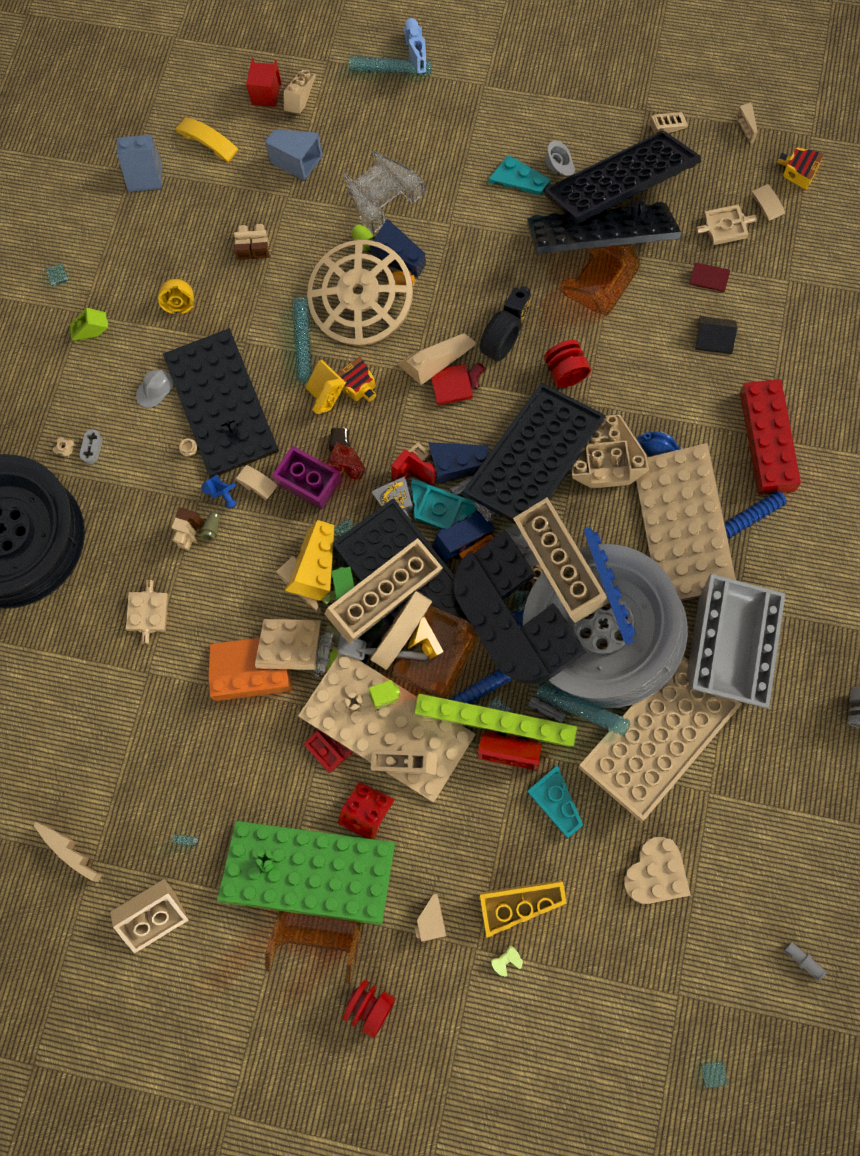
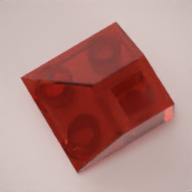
(346, 460)

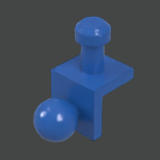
(216, 487)

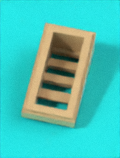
(658, 119)
(747, 121)

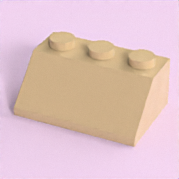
(148, 916)

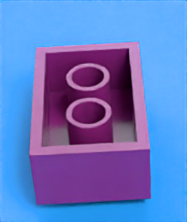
(307, 477)

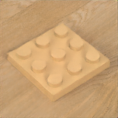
(288, 644)

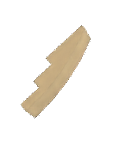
(401, 630)
(63, 848)

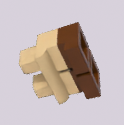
(251, 243)
(185, 527)

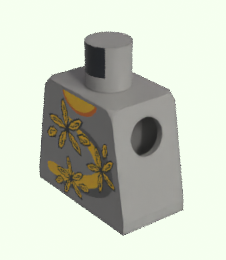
(399, 491)

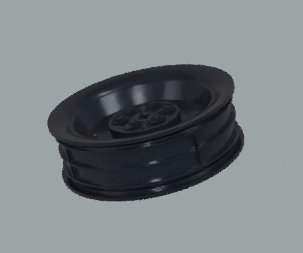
(53, 534)

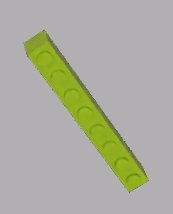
(495, 720)

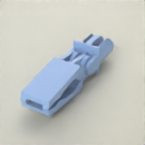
(416, 44)

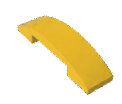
(207, 136)

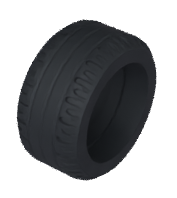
(500, 335)

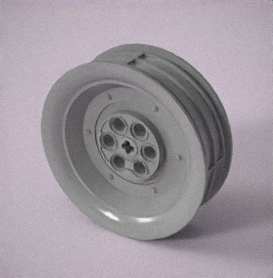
(621, 672)

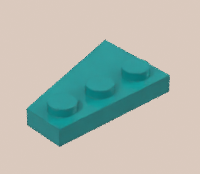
(518, 175)
(554, 799)

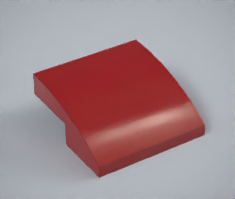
(452, 385)
(327, 750)

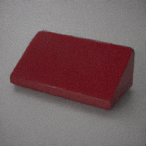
(709, 277)

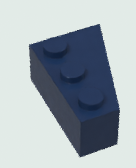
(396, 240)
(456, 460)
(461, 536)

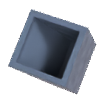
(294, 151)
(140, 163)

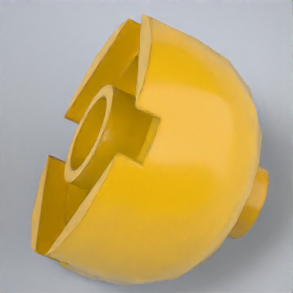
(176, 296)

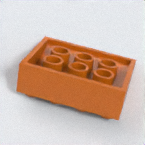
(236, 676)

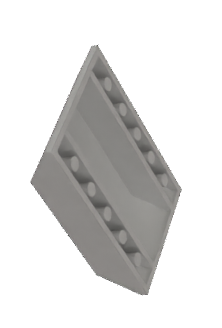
(735, 641)

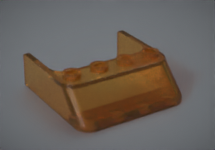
(315, 932)

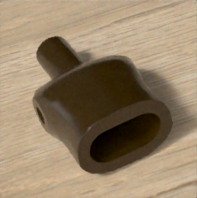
(339, 435)

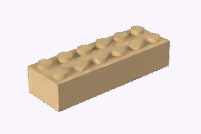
(561, 560)
(383, 591)

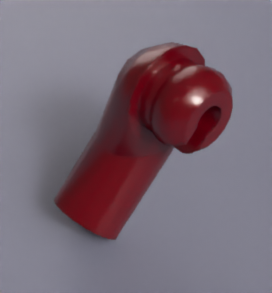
(474, 373)

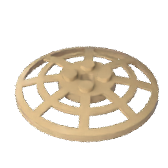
(364, 301)

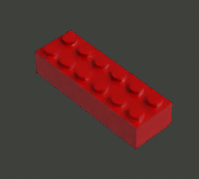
(770, 437)

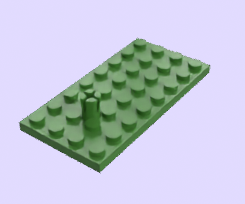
(307, 872)

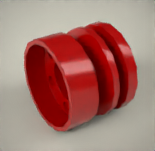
(567, 363)
(368, 1008)

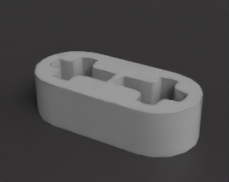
(93, 447)

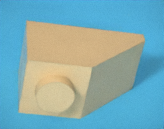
(431, 921)

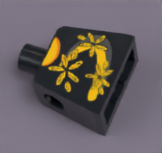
(518, 301)

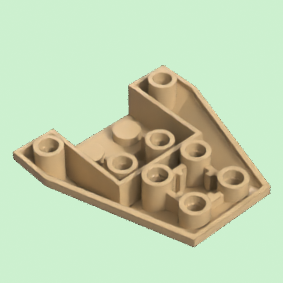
(611, 457)

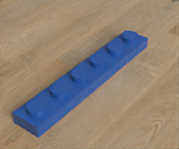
(613, 593)

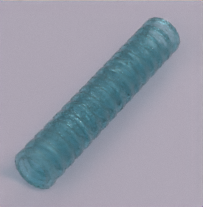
(389, 65)
(302, 339)
(584, 709)

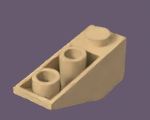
(298, 91)

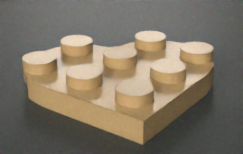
(657, 874)

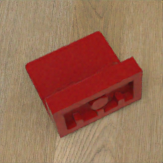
(410, 463)
(365, 811)

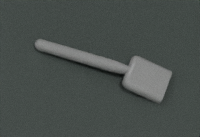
(358, 650)

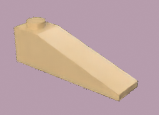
(433, 359)

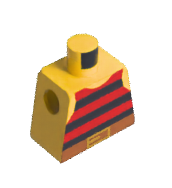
(801, 166)
(358, 380)

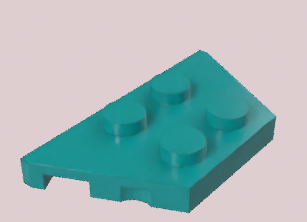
(438, 506)

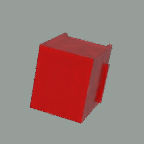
(263, 83)

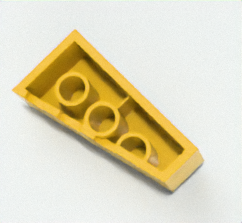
(314, 564)
(518, 904)

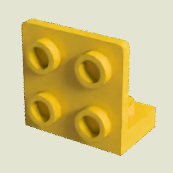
(325, 387)

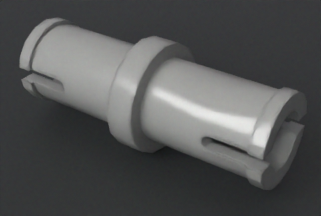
(805, 961)

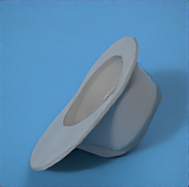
(559, 159)
(154, 388)

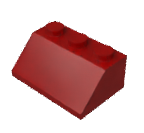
(509, 750)

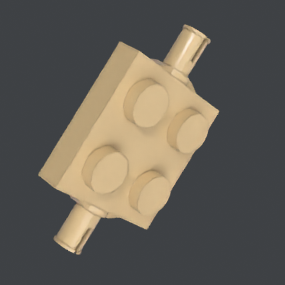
(726, 224)
(147, 612)

